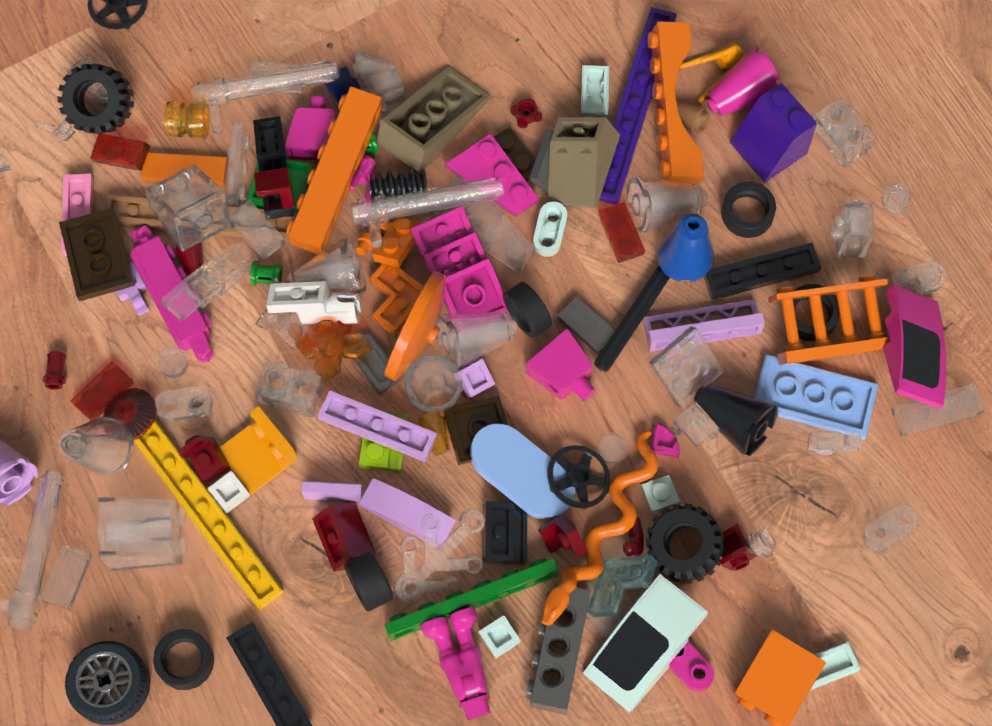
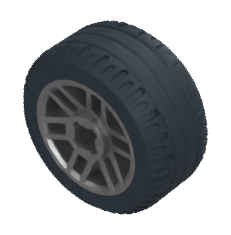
(101, 664)

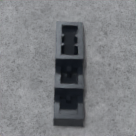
(271, 156)

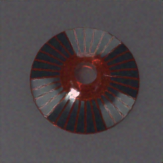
(139, 409)

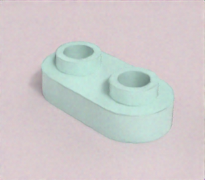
(548, 230)

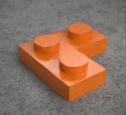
(401, 294)

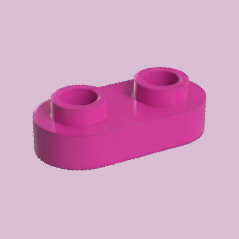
(687, 663)

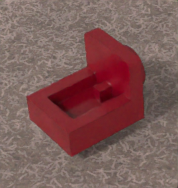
(737, 549)

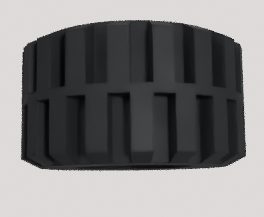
(74, 93)
(668, 525)

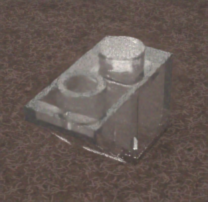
(378, 77)

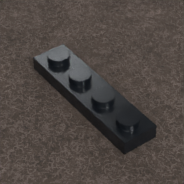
(762, 271)
(267, 677)

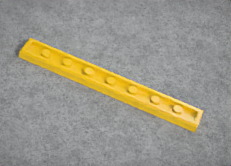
(209, 517)

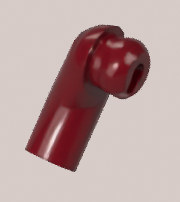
(635, 544)

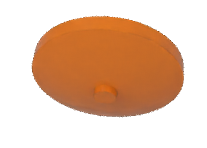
(419, 327)

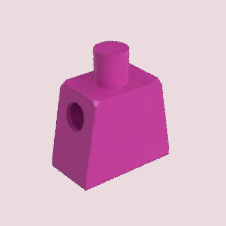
(309, 130)
(562, 368)

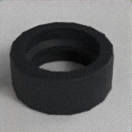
(752, 190)
(830, 301)
(527, 309)
(164, 647)

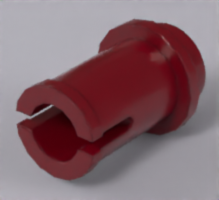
(55, 370)

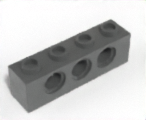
(556, 697)

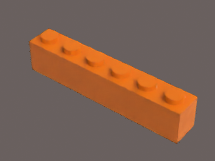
(335, 170)

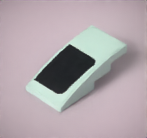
(645, 643)

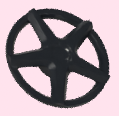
(118, 7)
(578, 476)

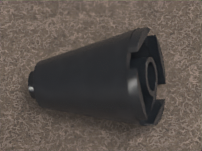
(738, 416)

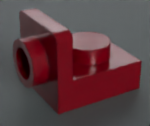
(205, 456)
(563, 534)

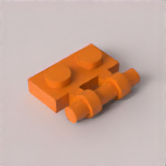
(396, 242)

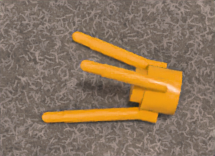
(725, 58)

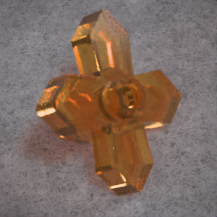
(330, 344)

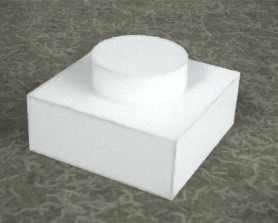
(228, 492)

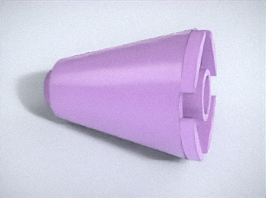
(15, 474)

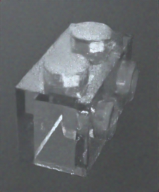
(853, 229)

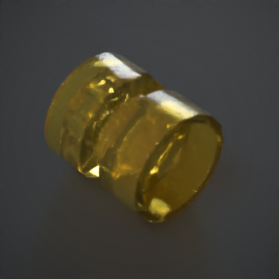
(186, 119)

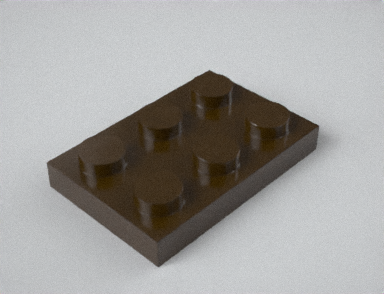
(96, 254)

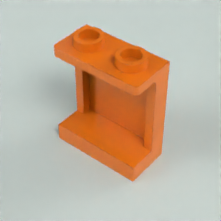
(779, 679)

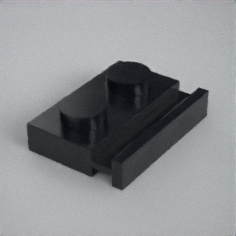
(504, 533)

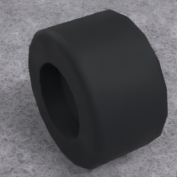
(368, 581)

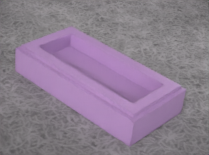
(332, 491)

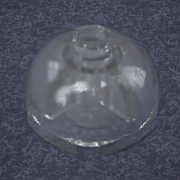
(434, 383)

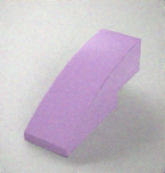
(403, 510)

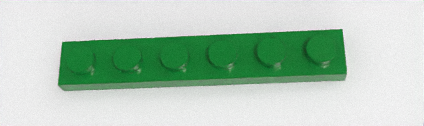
(483, 594)

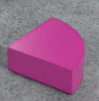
(664, 442)

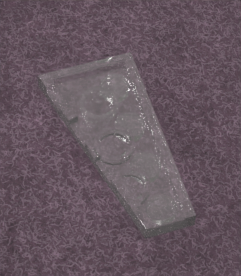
(496, 232)

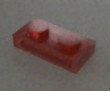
(120, 152)
(621, 232)
(101, 391)

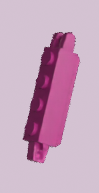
(160, 277)

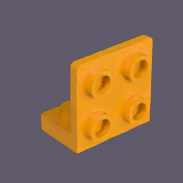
(258, 452)

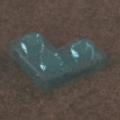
(615, 579)

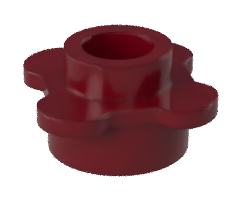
(529, 106)

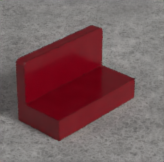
(342, 534)

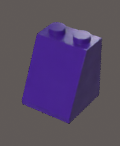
(774, 133)

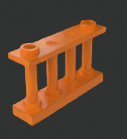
(822, 347)

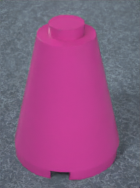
(743, 83)

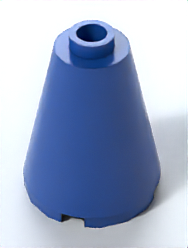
(687, 249)

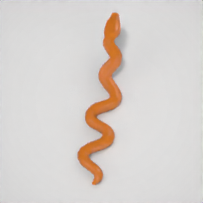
(559, 596)

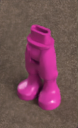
(462, 668)

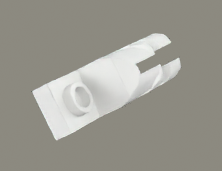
(314, 302)

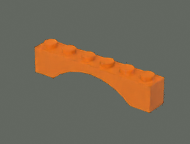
(680, 155)

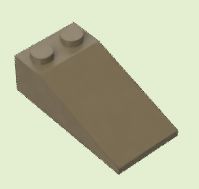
(430, 119)

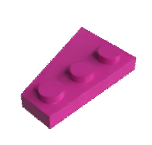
(489, 160)

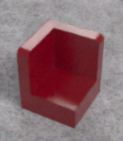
(275, 182)

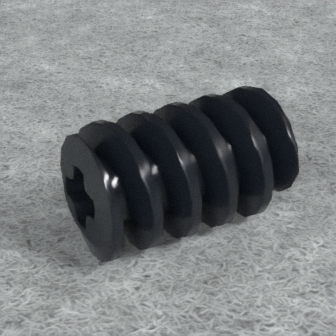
(394, 186)

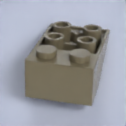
(580, 160)

